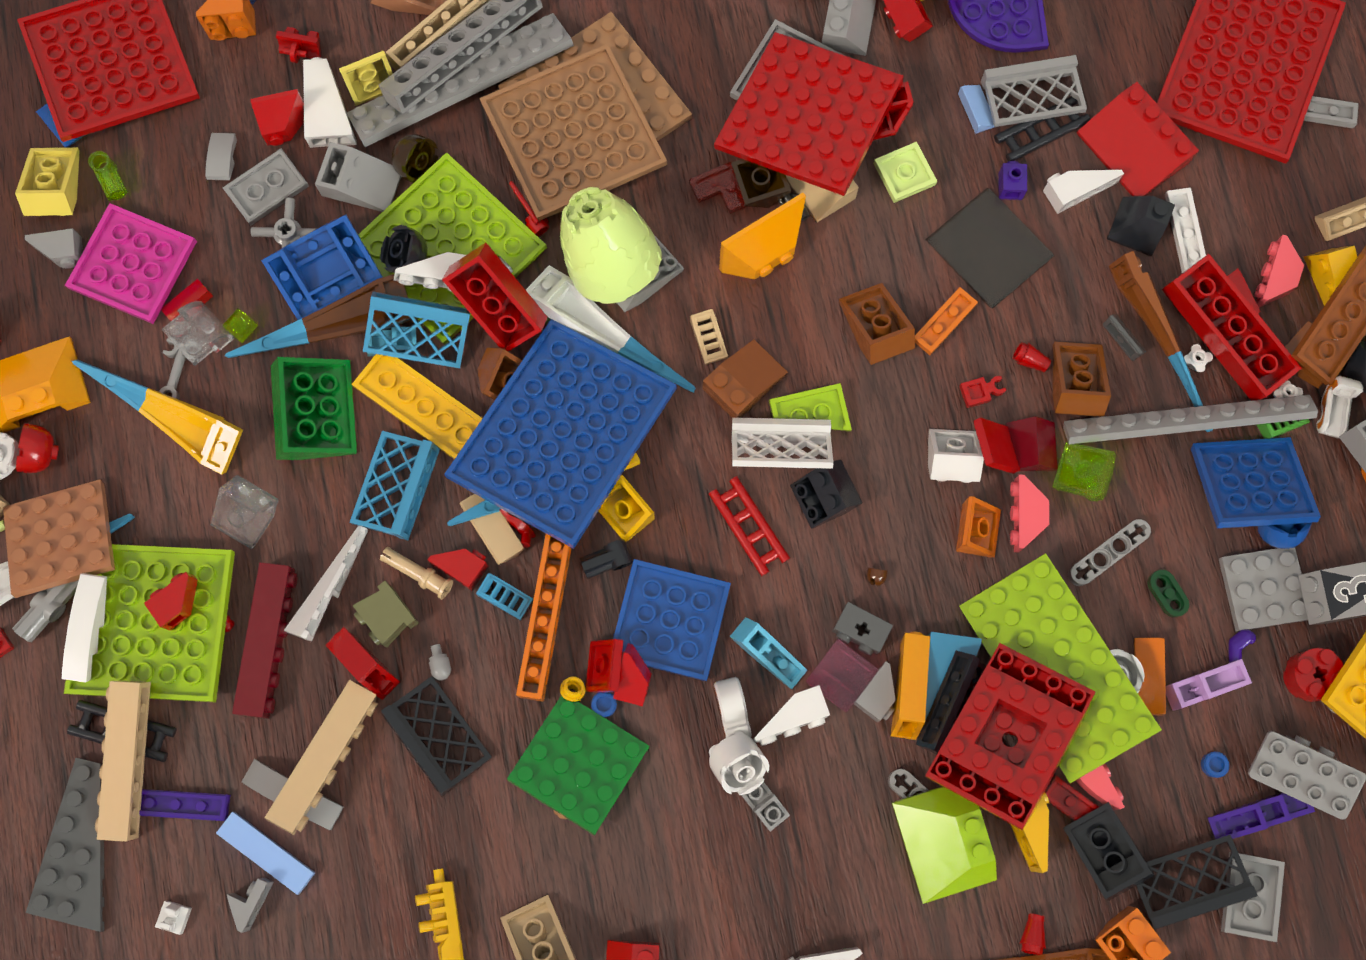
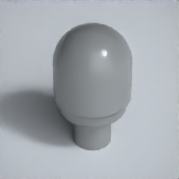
(439, 663)

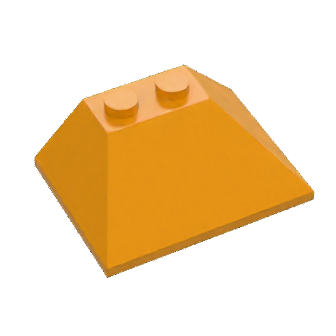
(763, 243)
(39, 382)

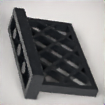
(949, 700)
(417, 748)
(1202, 904)

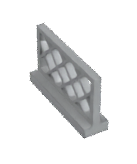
(1033, 72)

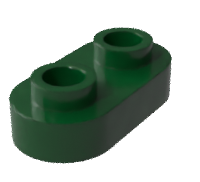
(1169, 592)

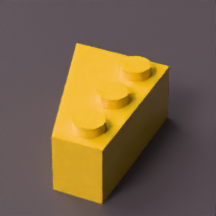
(1329, 268)

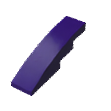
(1257, 815)

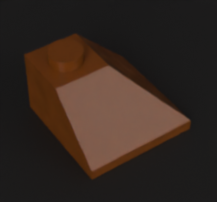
(496, 370)

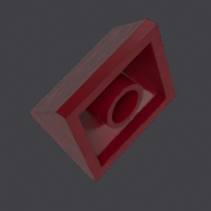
(1034, 443)

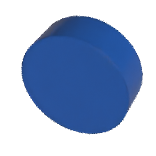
(604, 704)
(1215, 764)

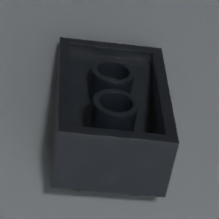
(1108, 851)

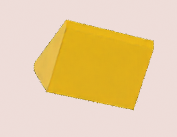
(626, 510)

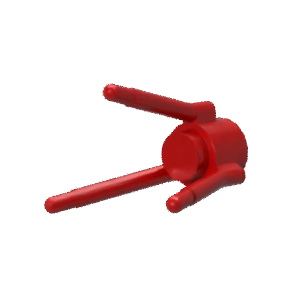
(537, 226)

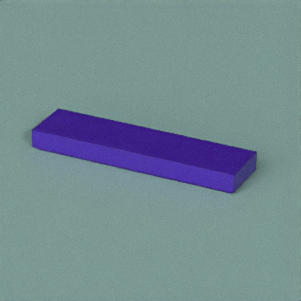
(184, 805)

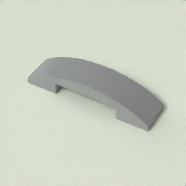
(270, 783)

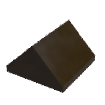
(759, 184)

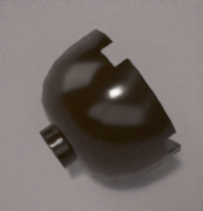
(413, 156)

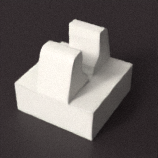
(173, 917)

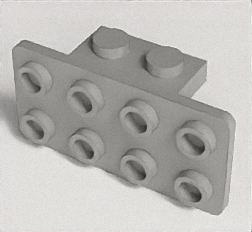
(1307, 773)

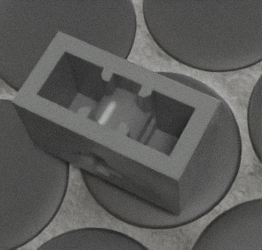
(876, 629)

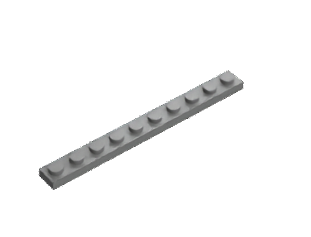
(1190, 419)

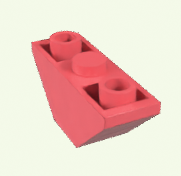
(1280, 273)
(1028, 513)

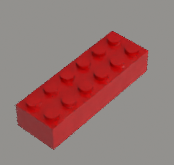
(1231, 328)

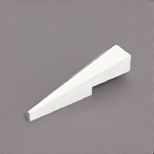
(309, 615)

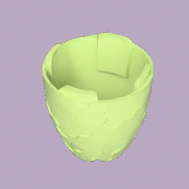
(607, 246)

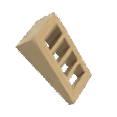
(702, 317)

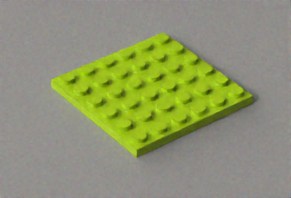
(452, 217)
(133, 646)

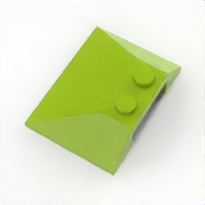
(945, 843)

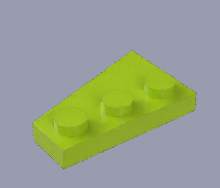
(819, 404)

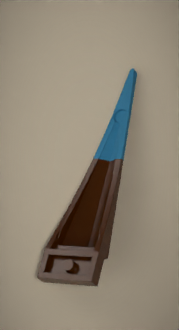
(339, 319)

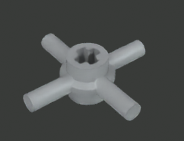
(283, 226)

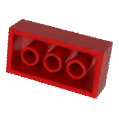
(495, 298)

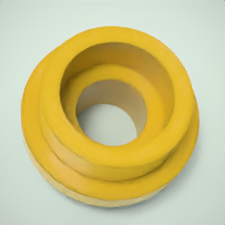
(572, 683)

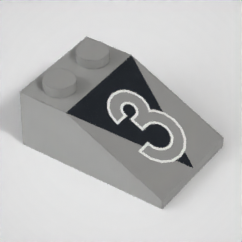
(1334, 593)

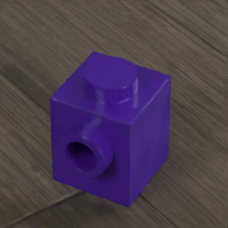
(1012, 181)

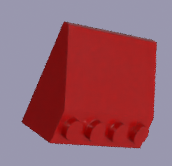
(1139, 140)

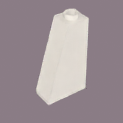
(323, 107)

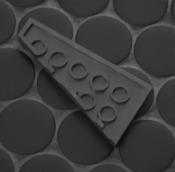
(73, 863)

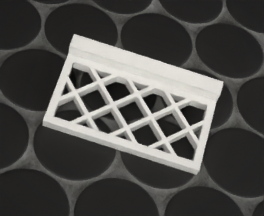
(783, 433)

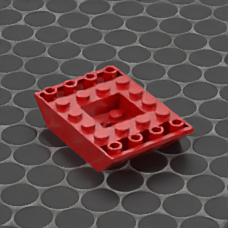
(1018, 700)

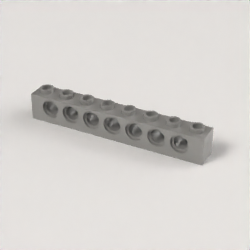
(455, 51)

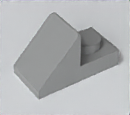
(246, 910)

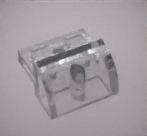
(197, 332)

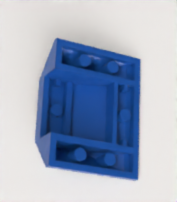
(321, 267)

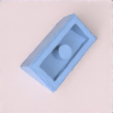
(976, 107)

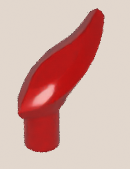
(522, 528)

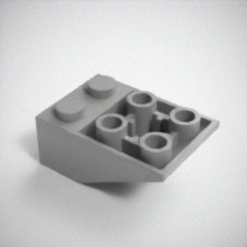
(357, 178)
(668, 269)

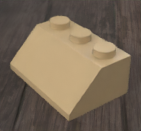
(821, 201)

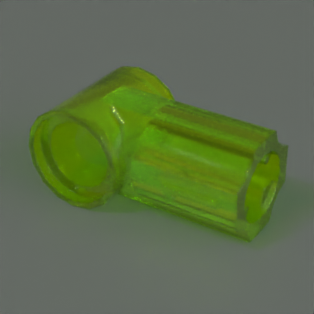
(107, 176)

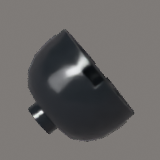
(403, 248)

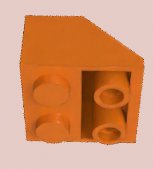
(227, 19)
(1131, 938)

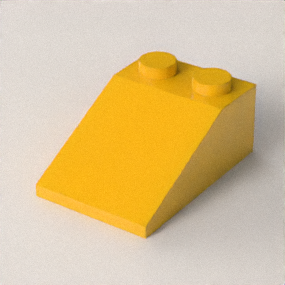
(1034, 837)

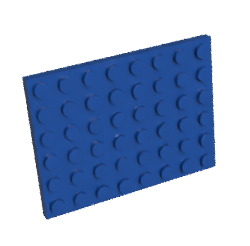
(561, 433)

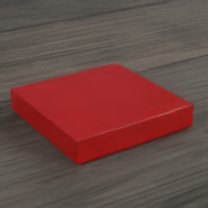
(996, 445)
(604, 666)

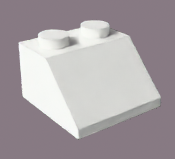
(954, 455)

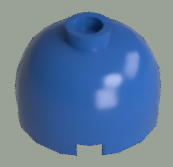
(1284, 535)

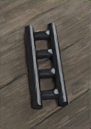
(1037, 141)
(91, 709)

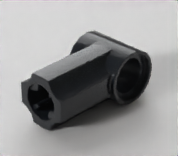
(612, 557)

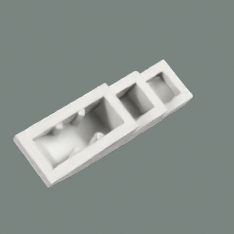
(83, 627)

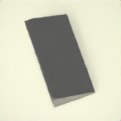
(1124, 337)

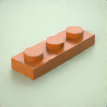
(945, 321)

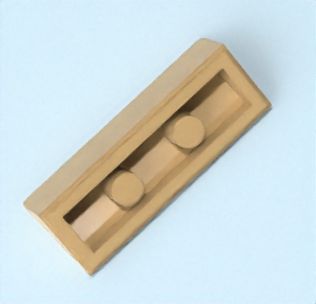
(1342, 219)
(494, 532)

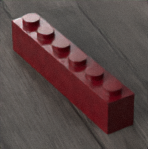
(264, 641)

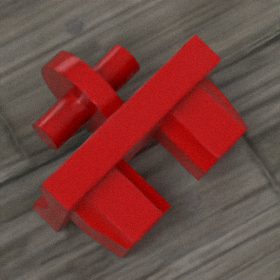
(298, 45)

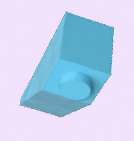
(768, 652)

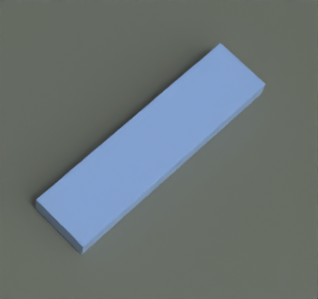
(265, 853)

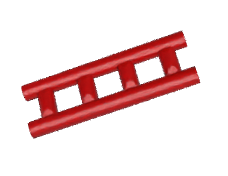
(746, 541)

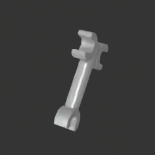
(175, 372)

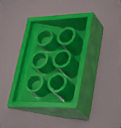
(312, 408)

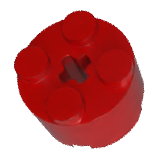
(1300, 670)

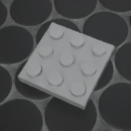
(1263, 588)

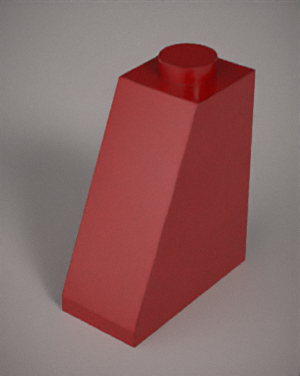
(362, 663)

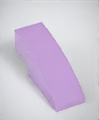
(1207, 685)

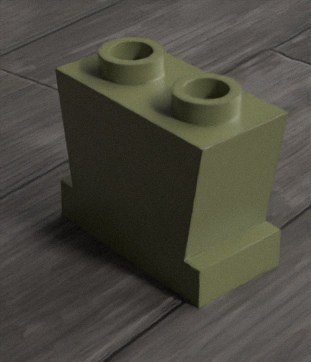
(384, 615)

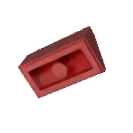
(194, 292)

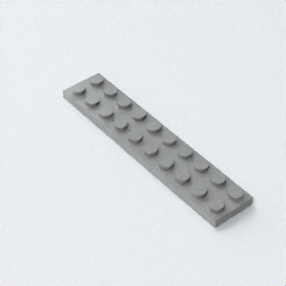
(503, 59)

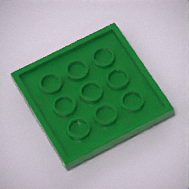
(578, 764)

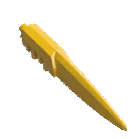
(444, 917)

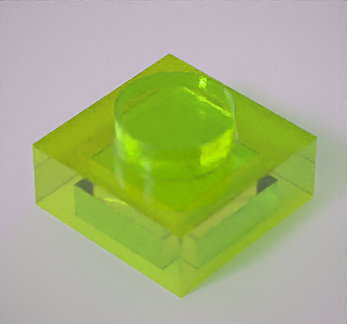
(239, 325)

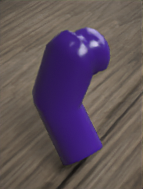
(1238, 642)

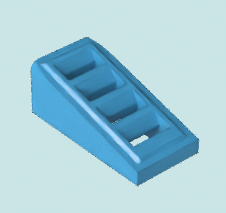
(489, 579)

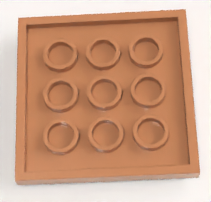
(58, 538)

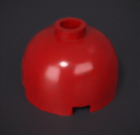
(35, 449)

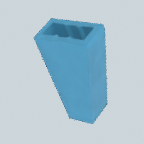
(940, 656)

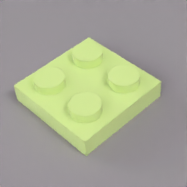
(905, 172)

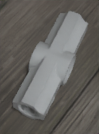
(45, 608)

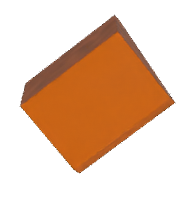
(978, 528)

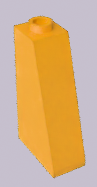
(911, 686)

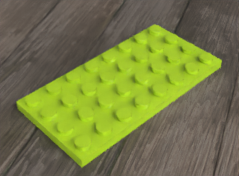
(1045, 622)

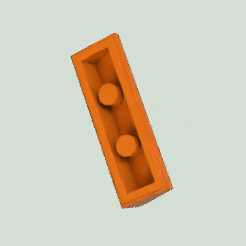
(1152, 657)

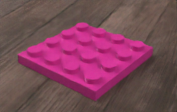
(131, 263)

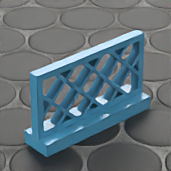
(419, 309)
(413, 492)

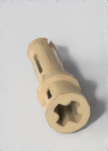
(426, 578)

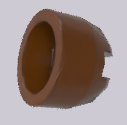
(876, 576)

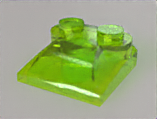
(1085, 471)

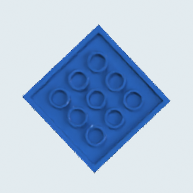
(1254, 483)
(672, 618)

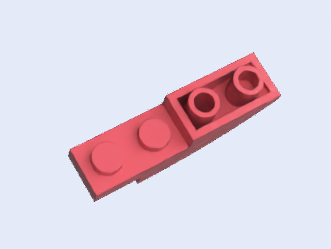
(1101, 788)

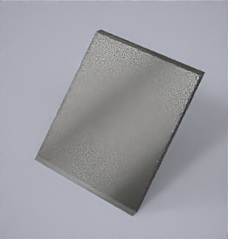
(989, 247)

